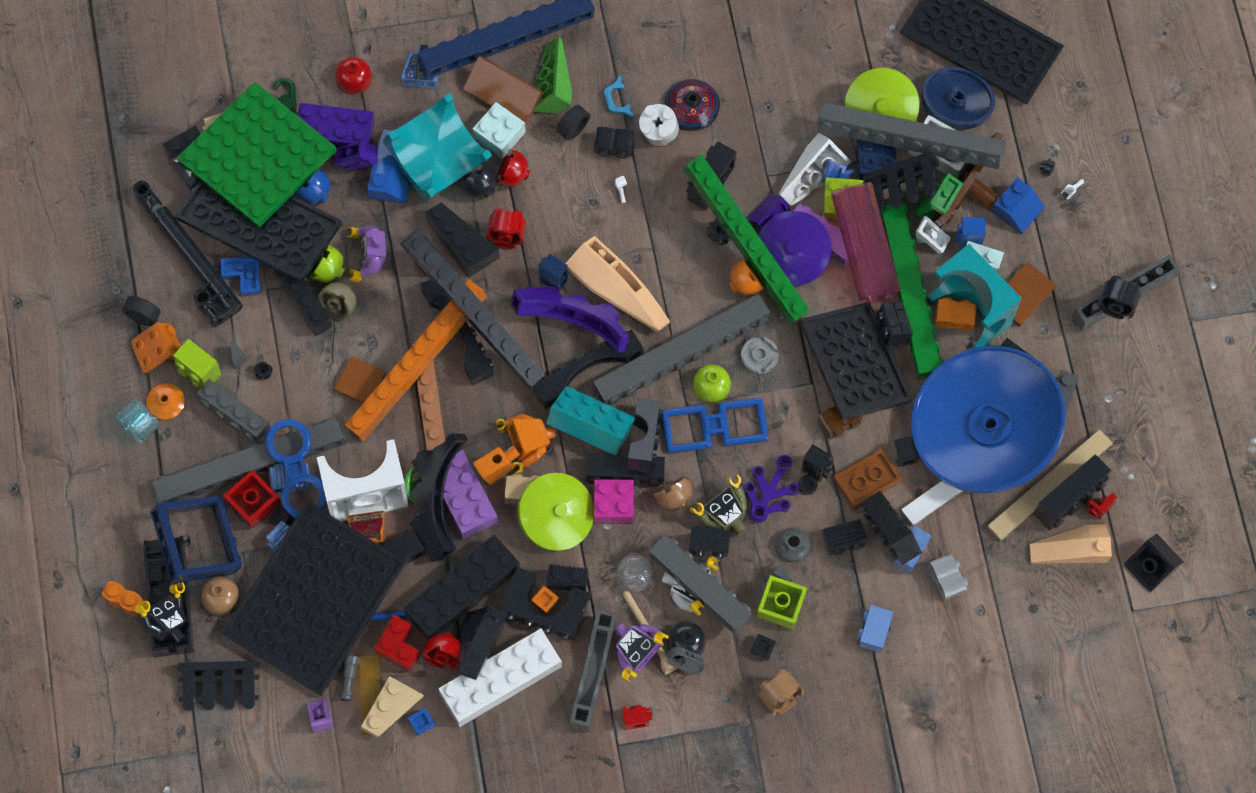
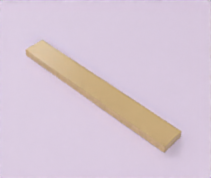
(1027, 504)

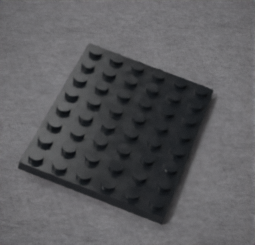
(314, 598)

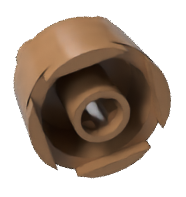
(780, 692)

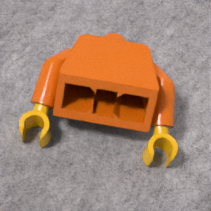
(528, 437)

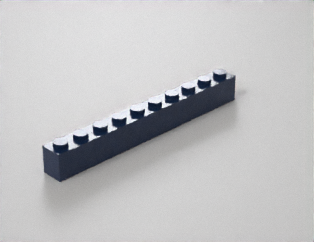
(503, 35)

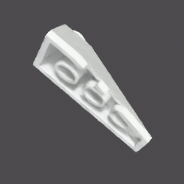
(810, 168)

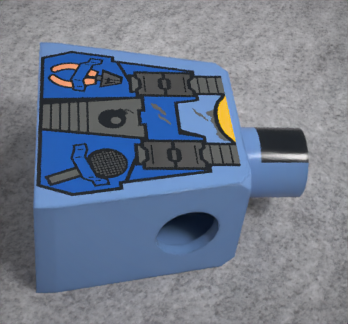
(413, 74)

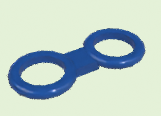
(294, 464)

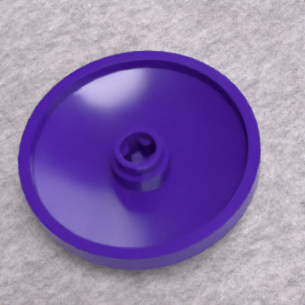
(798, 245)

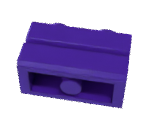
(356, 156)

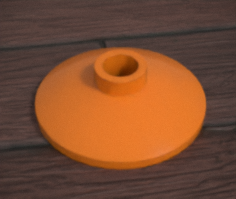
(168, 409)

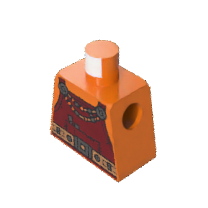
(369, 524)

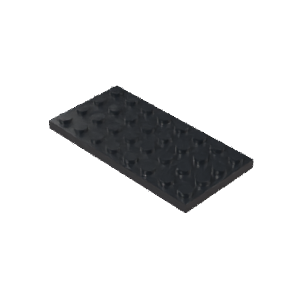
(984, 42)
(286, 242)

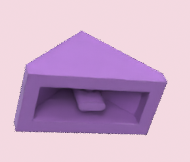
(319, 716)

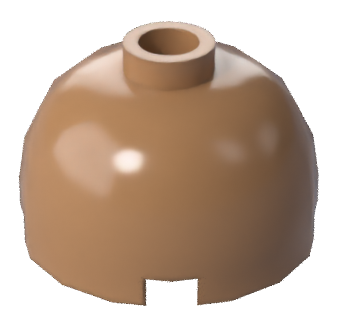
(675, 494)
(220, 595)

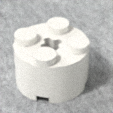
(653, 116)

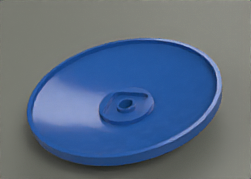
(982, 388)

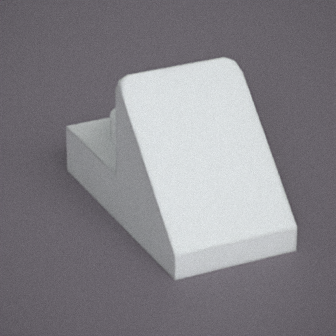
(931, 234)

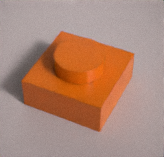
(545, 599)

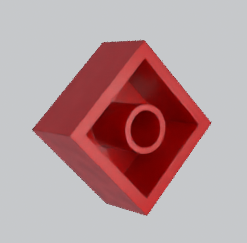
(252, 499)

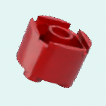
(506, 228)

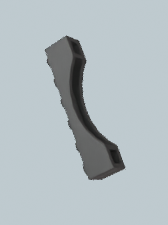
(593, 670)

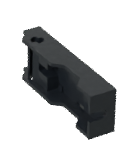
(157, 574)

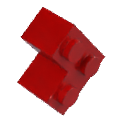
(393, 645)

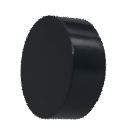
(807, 485)

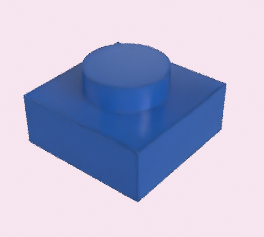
(421, 721)

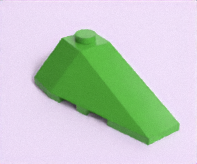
(553, 80)

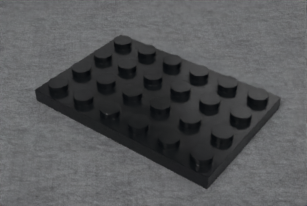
(855, 361)

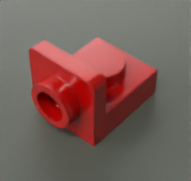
(1102, 507)

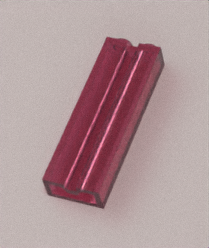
(865, 242)

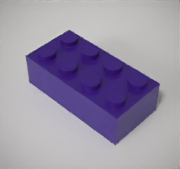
(338, 124)

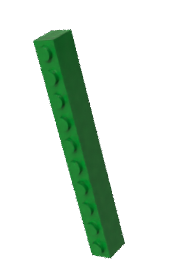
(746, 239)
(912, 294)

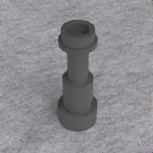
(351, 664)

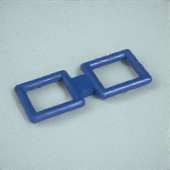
(714, 425)

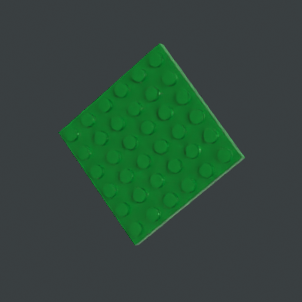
(256, 154)

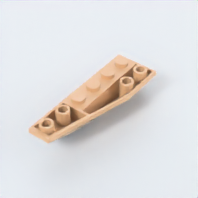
(614, 282)

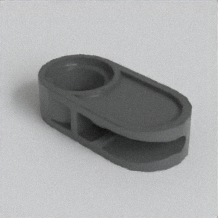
(690, 662)

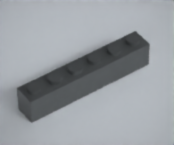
(1148, 279)
(700, 584)

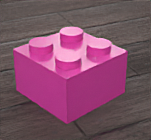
(613, 501)

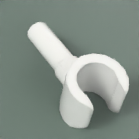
(619, 183)
(1071, 189)

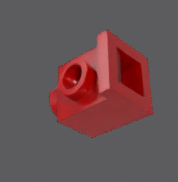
(636, 717)

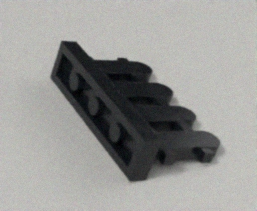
(908, 172)
(228, 677)

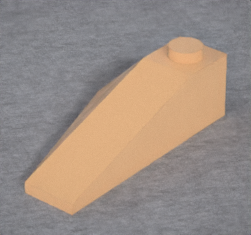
(1079, 545)

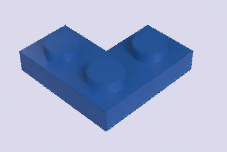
(244, 268)

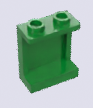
(942, 200)

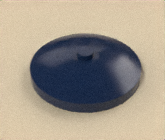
(958, 97)

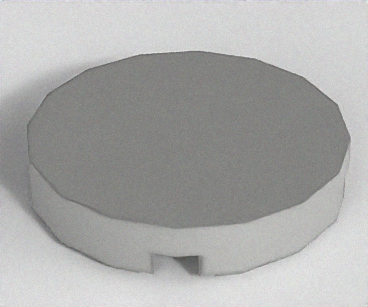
(759, 355)

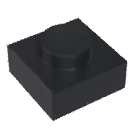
(762, 647)

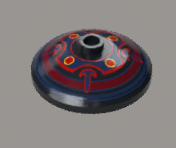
(693, 114)

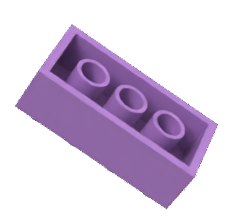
(466, 499)

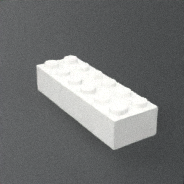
(501, 677)

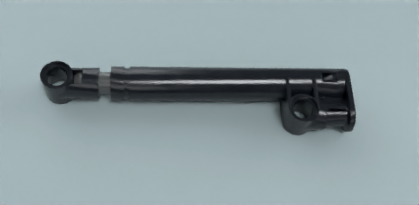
(221, 300)

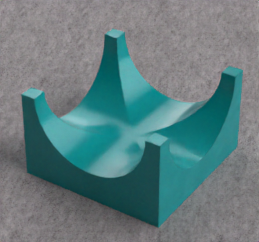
(435, 149)
(978, 282)

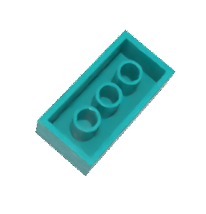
(590, 420)

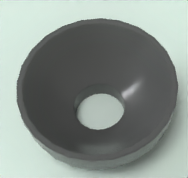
(789, 553)

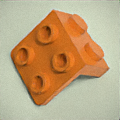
(155, 346)

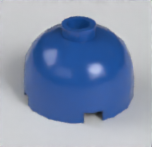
(315, 189)

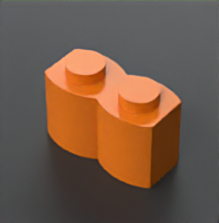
(955, 314)
(120, 598)

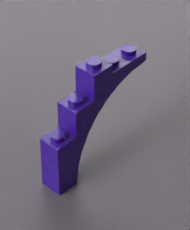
(549, 302)

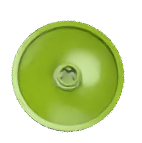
(884, 93)
(555, 511)

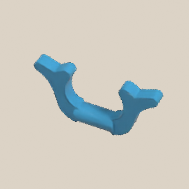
(609, 101)

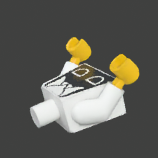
(681, 596)

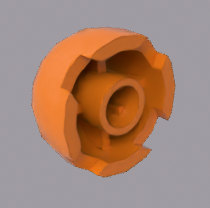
(744, 279)

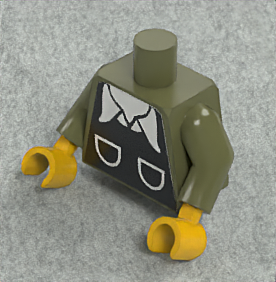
(725, 509)

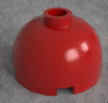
(353, 75)
(513, 169)
(442, 651)

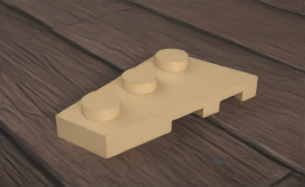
(389, 706)

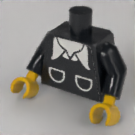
(164, 617)

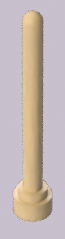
(666, 667)

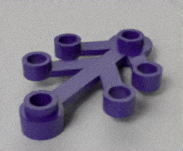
(769, 491)

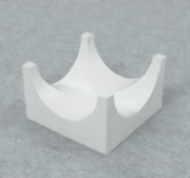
(372, 493)

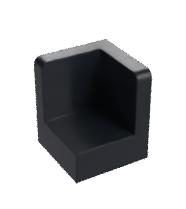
(906, 451)

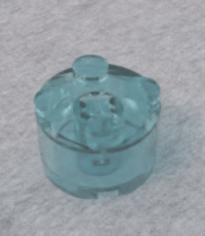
(137, 420)

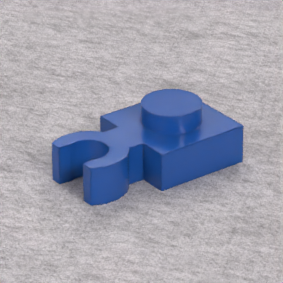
(836, 170)

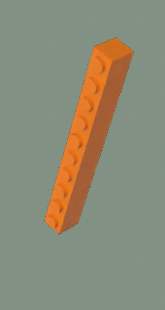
(409, 368)

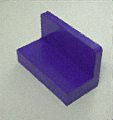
(768, 209)

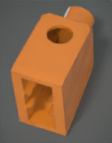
(489, 465)

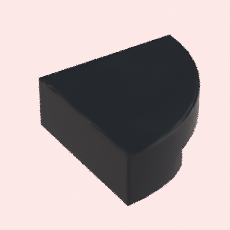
(279, 515)

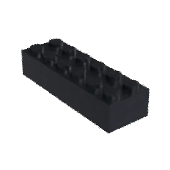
(462, 588)

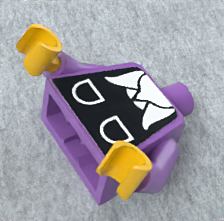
(372, 251)
(637, 647)

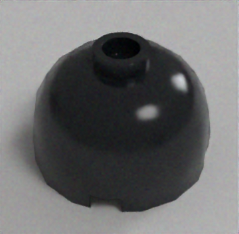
(481, 182)
(688, 636)

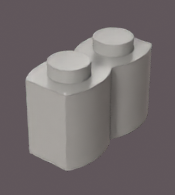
(947, 577)

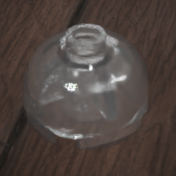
(635, 572)

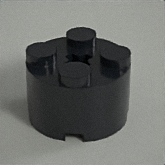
(1119, 298)

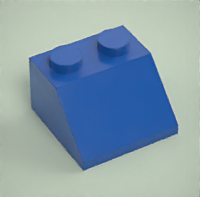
(1018, 206)

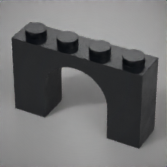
(564, 623)

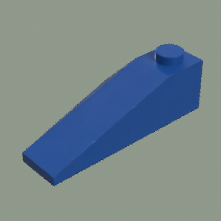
(387, 178)

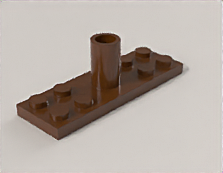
(972, 187)

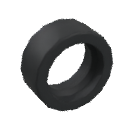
(573, 122)
(141, 310)

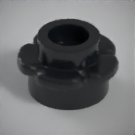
(1047, 167)
(263, 366)

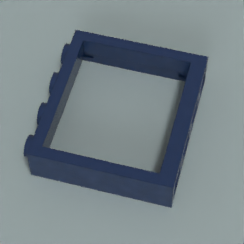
(168, 545)

